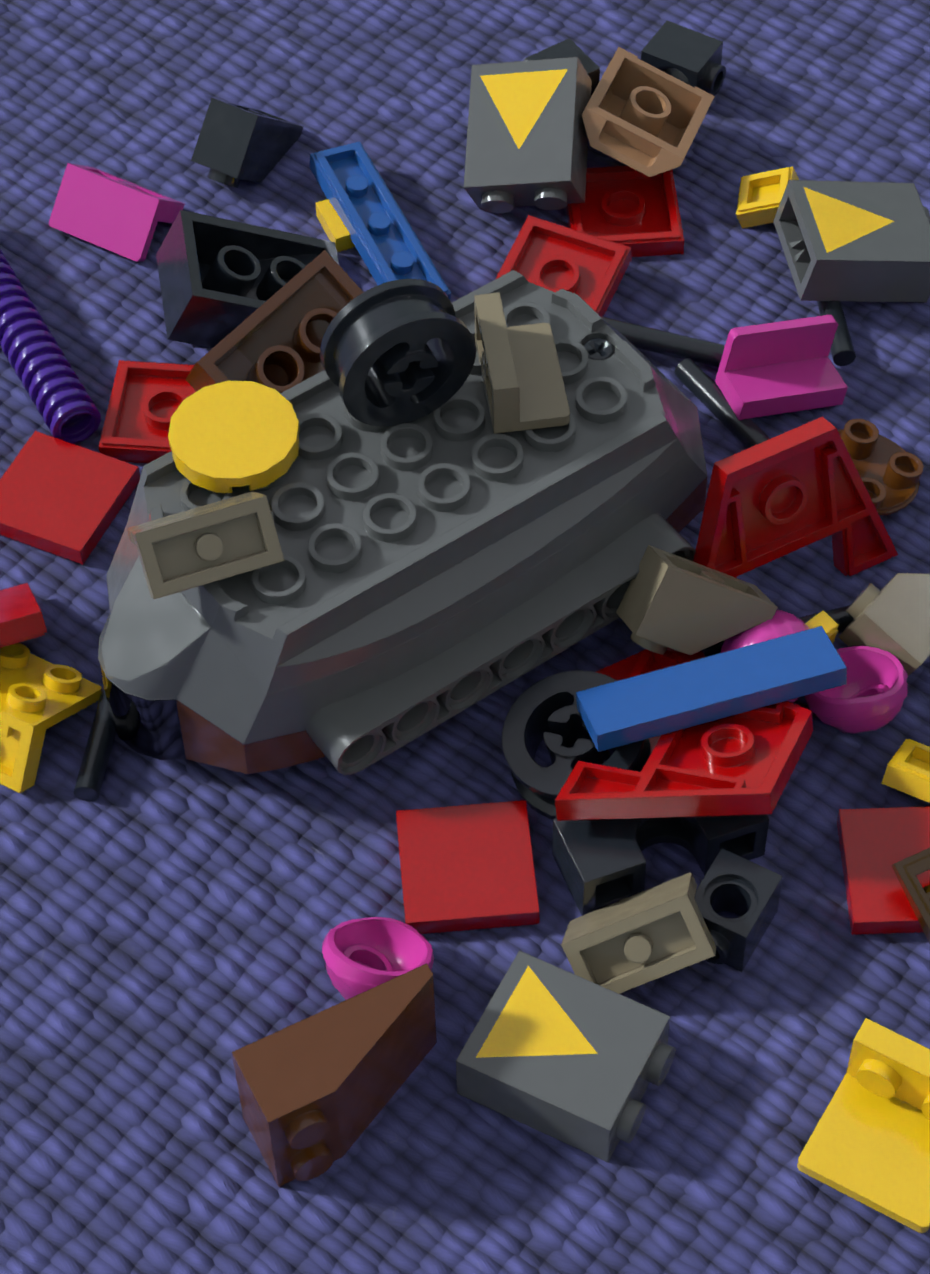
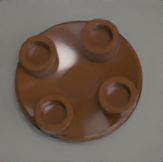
(884, 467)

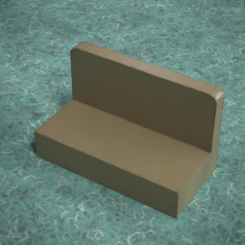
(518, 370)
(206, 544)
(640, 937)

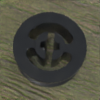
(397, 352)
(552, 708)

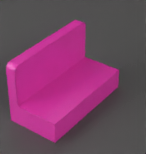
(110, 211)
(780, 368)

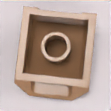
(643, 115)

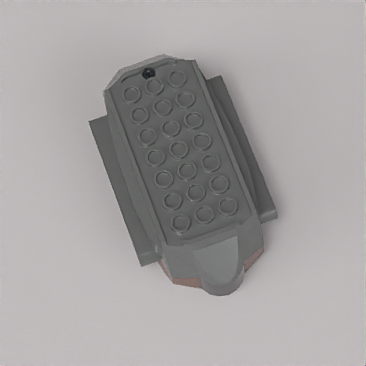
(413, 560)

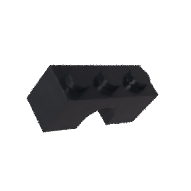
(605, 856)

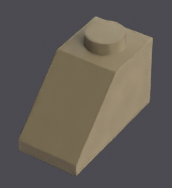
(688, 604)
(893, 619)

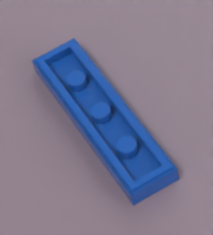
(372, 216)
(710, 688)

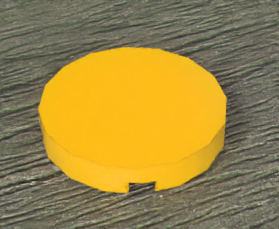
(234, 436)

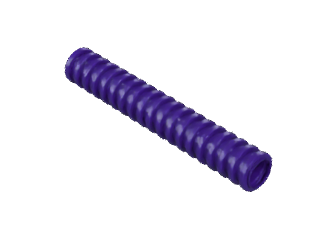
(42, 364)

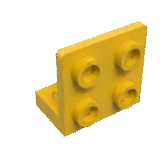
(32, 700)
(878, 1128)

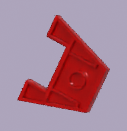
(787, 498)
(698, 771)

